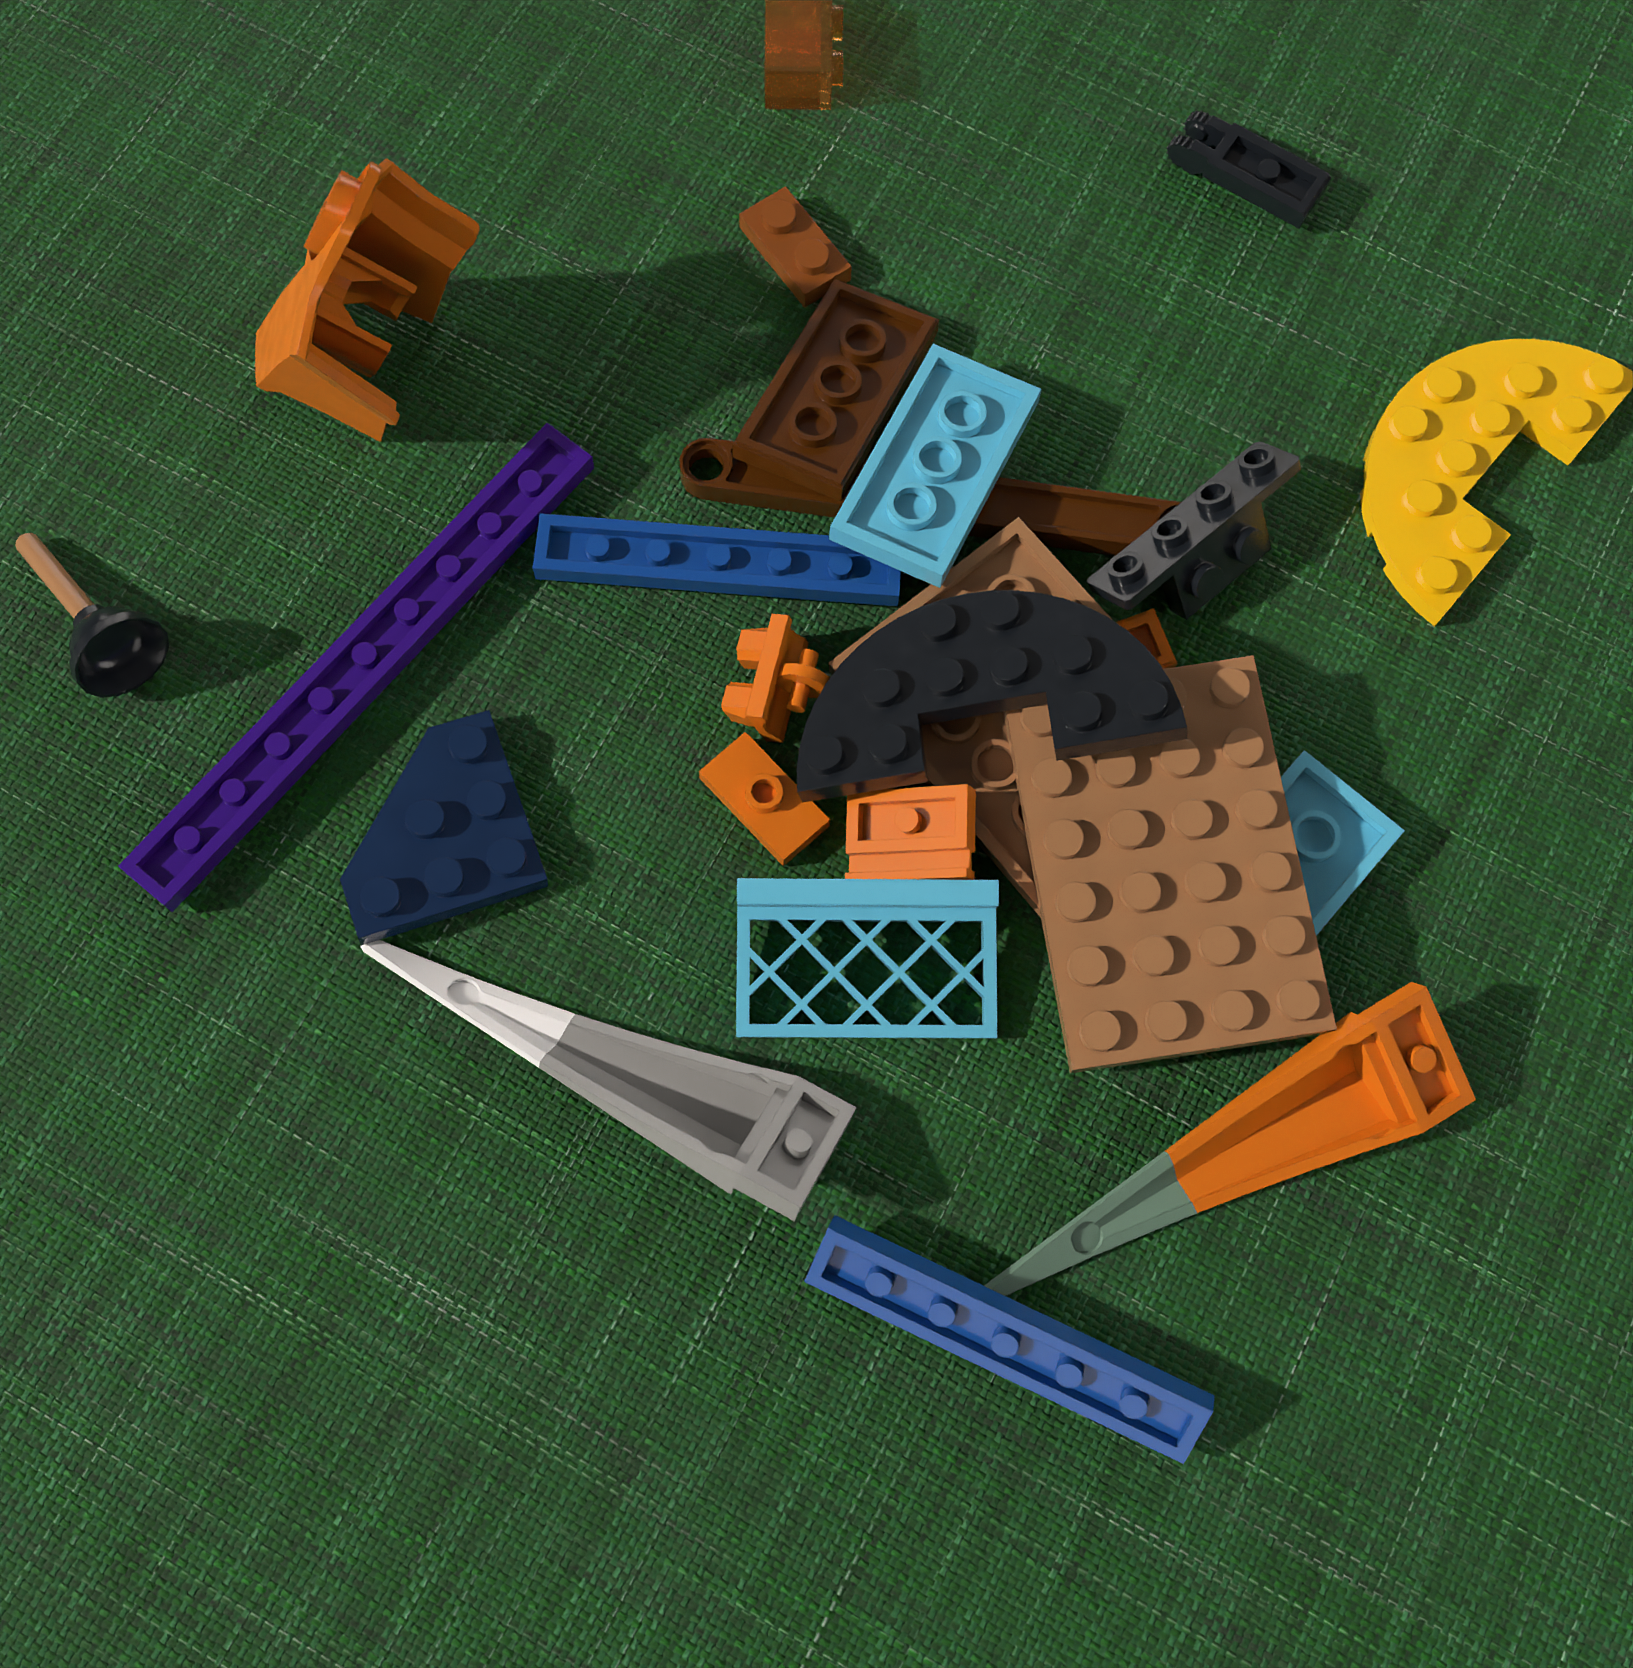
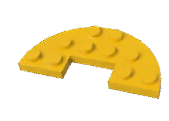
(1450, 431)

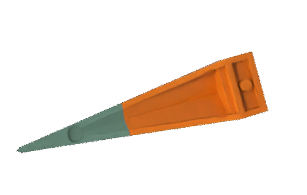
(1335, 1098)

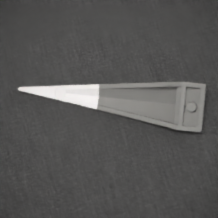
(714, 1114)

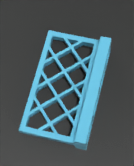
(867, 902)

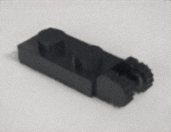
(1249, 167)

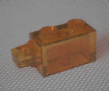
(800, 53)

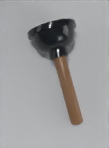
(111, 645)

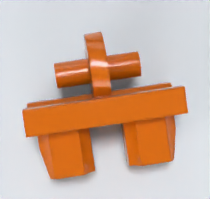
(782, 680)

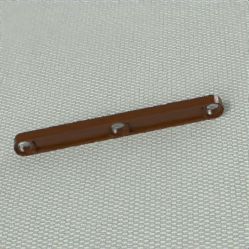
(1054, 513)

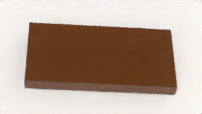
(836, 390)

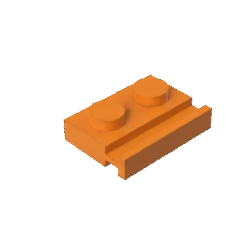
(912, 833)

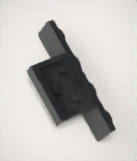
(1202, 539)

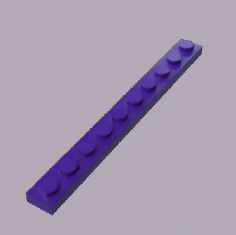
(355, 669)

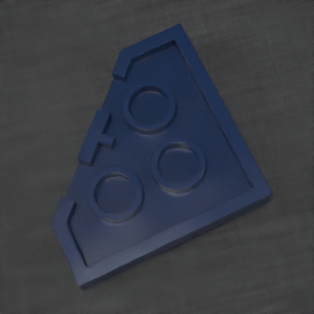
(444, 836)

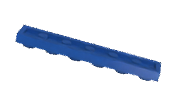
(709, 560)
(1011, 1339)

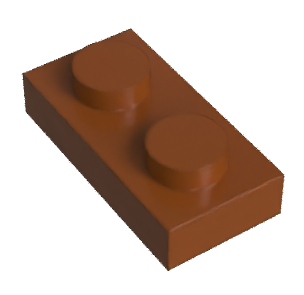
(794, 246)

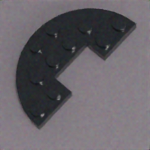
(975, 660)

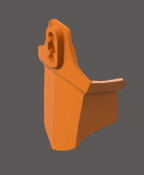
(374, 245)

